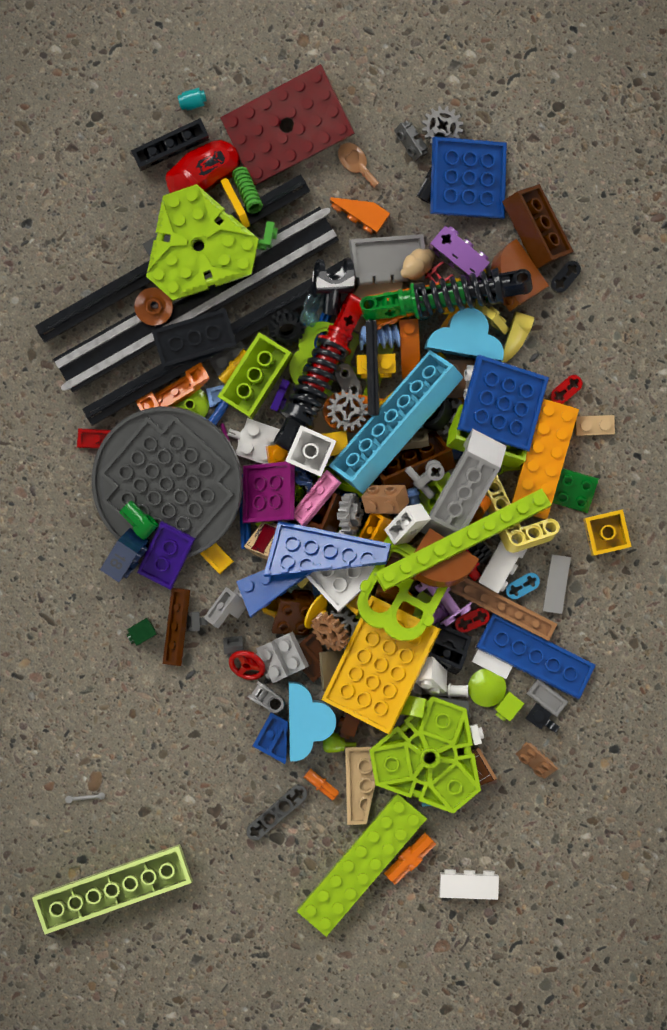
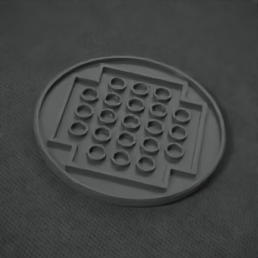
(173, 470)

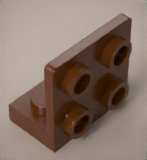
(292, 612)

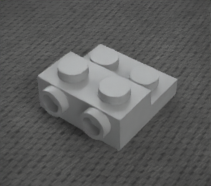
(282, 657)

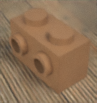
(385, 499)

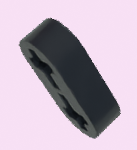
(561, 274)

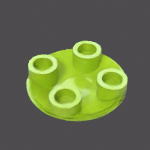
(486, 688)

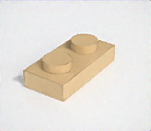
(595, 425)

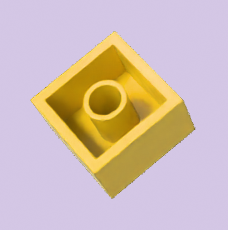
(607, 532)

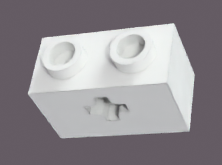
(407, 524)

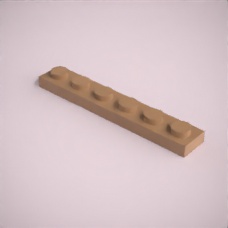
(505, 608)

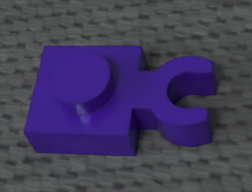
(279, 400)

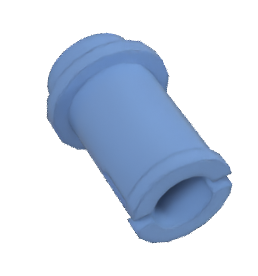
(413, 495)

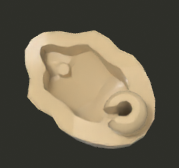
(417, 264)

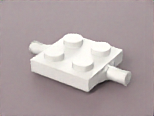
(254, 439)

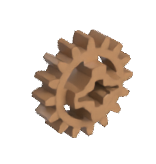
(330, 631)

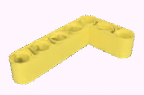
(516, 532)

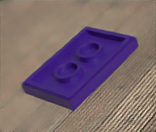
(166, 555)

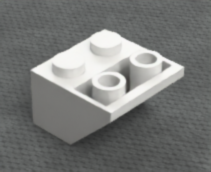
(431, 679)

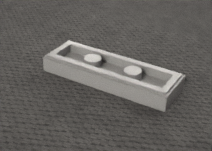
(556, 584)

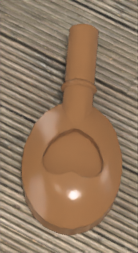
(355, 161)

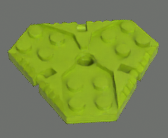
(188, 219)
(448, 780)

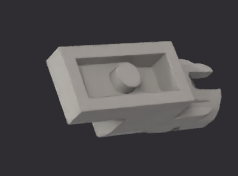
(227, 603)

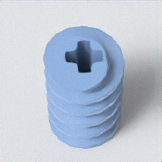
(384, 336)

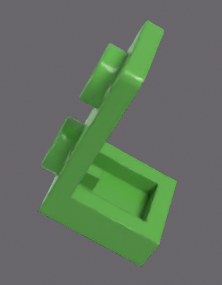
(270, 234)

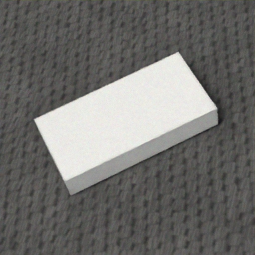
(492, 664)

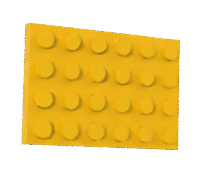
(379, 670)

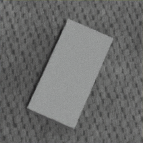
(547, 697)

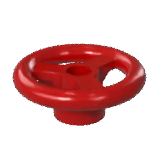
(249, 661)

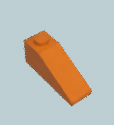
(409, 345)

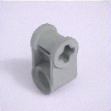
(266, 697)

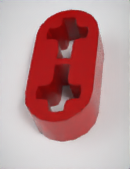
(569, 393)
(474, 624)

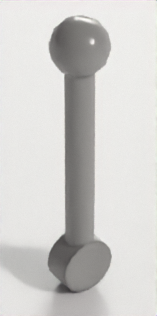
(69, 799)

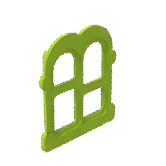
(306, 346)
(387, 619)

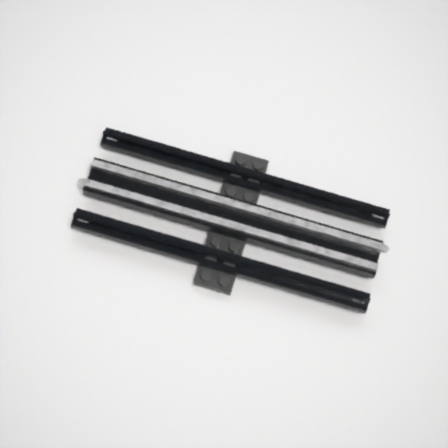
(133, 337)

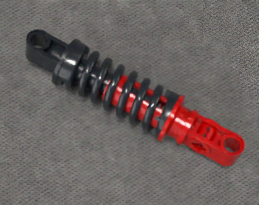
(318, 373)

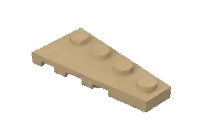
(359, 784)

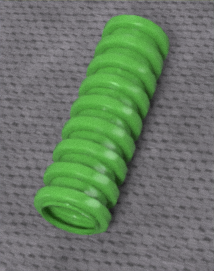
(247, 190)

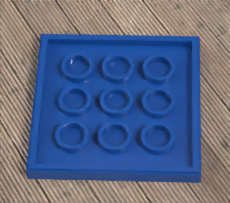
(468, 178)
(503, 402)

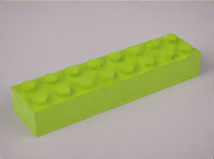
(361, 864)

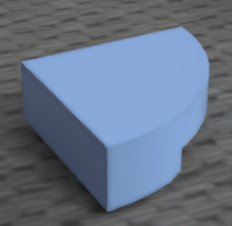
(212, 394)

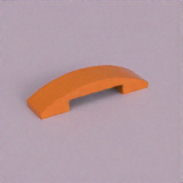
(177, 391)

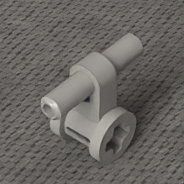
(421, 481)

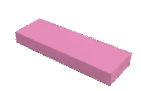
(316, 498)

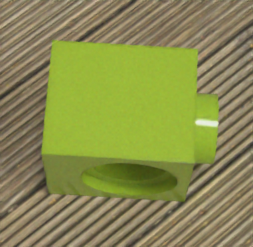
(508, 707)

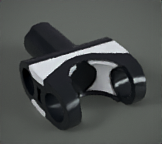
(332, 284)

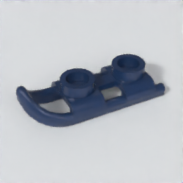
(305, 476)

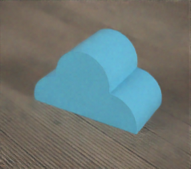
(466, 337)
(308, 721)

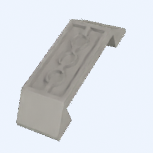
(466, 484)

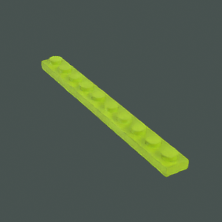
(462, 539)

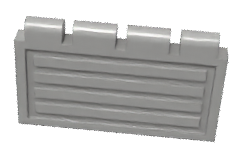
(382, 258)

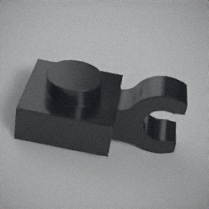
(540, 717)

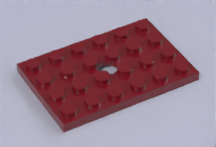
(316, 118)

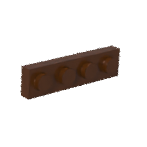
(176, 626)

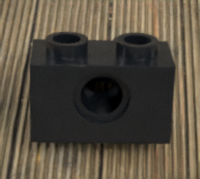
(450, 648)

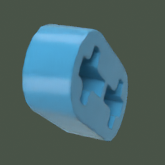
(520, 581)

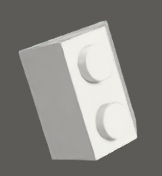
(310, 450)

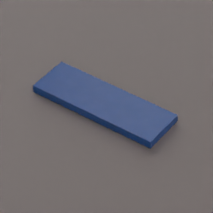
(535, 656)

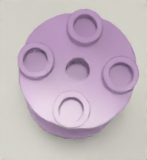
(448, 603)

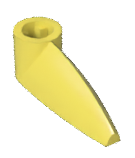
(516, 336)

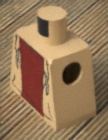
(261, 540)

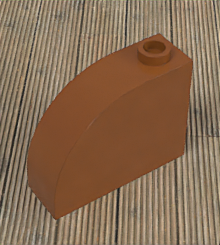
(513, 258)
(449, 571)

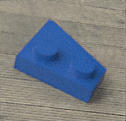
(273, 738)

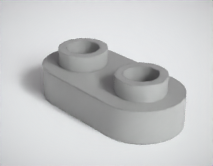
(350, 380)

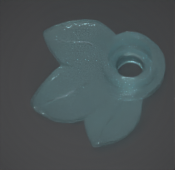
(308, 315)

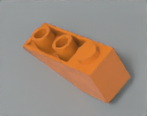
(366, 213)

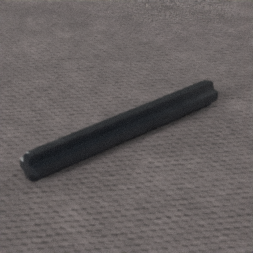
(372, 368)

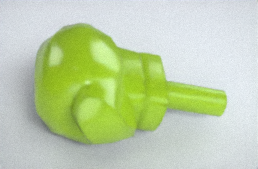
(336, 743)

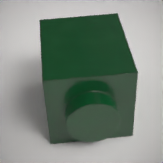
(141, 632)

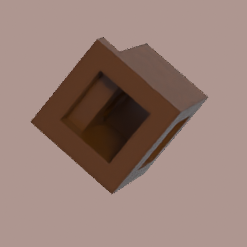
(348, 726)

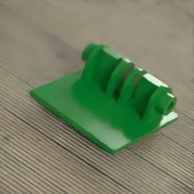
(575, 490)

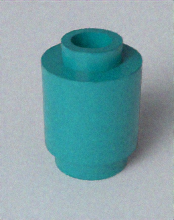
(192, 99)

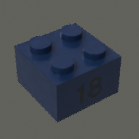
(124, 556)

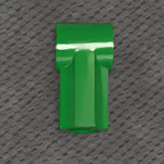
(142, 523)

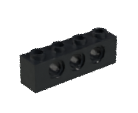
(170, 144)

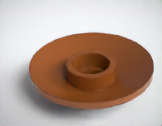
(147, 313)

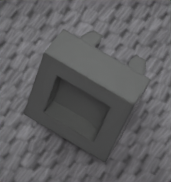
(195, 621)
(232, 645)

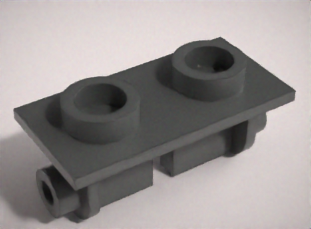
(415, 148)

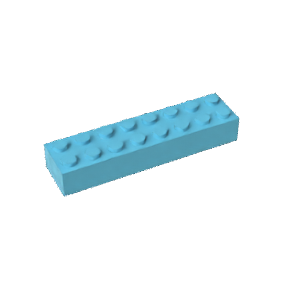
(398, 421)

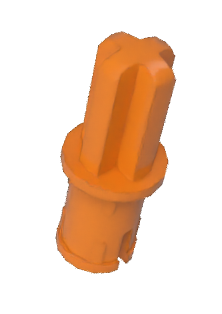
(321, 784)

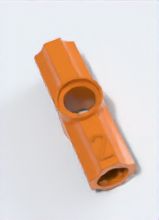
(409, 858)

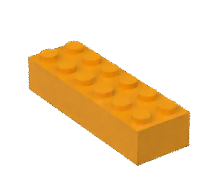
(546, 453)

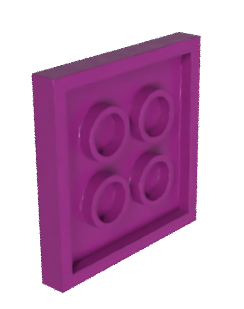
(268, 492)

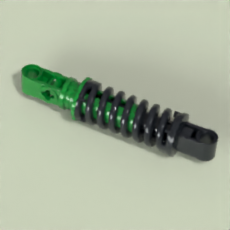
(422, 299)

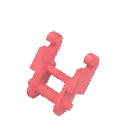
(434, 270)

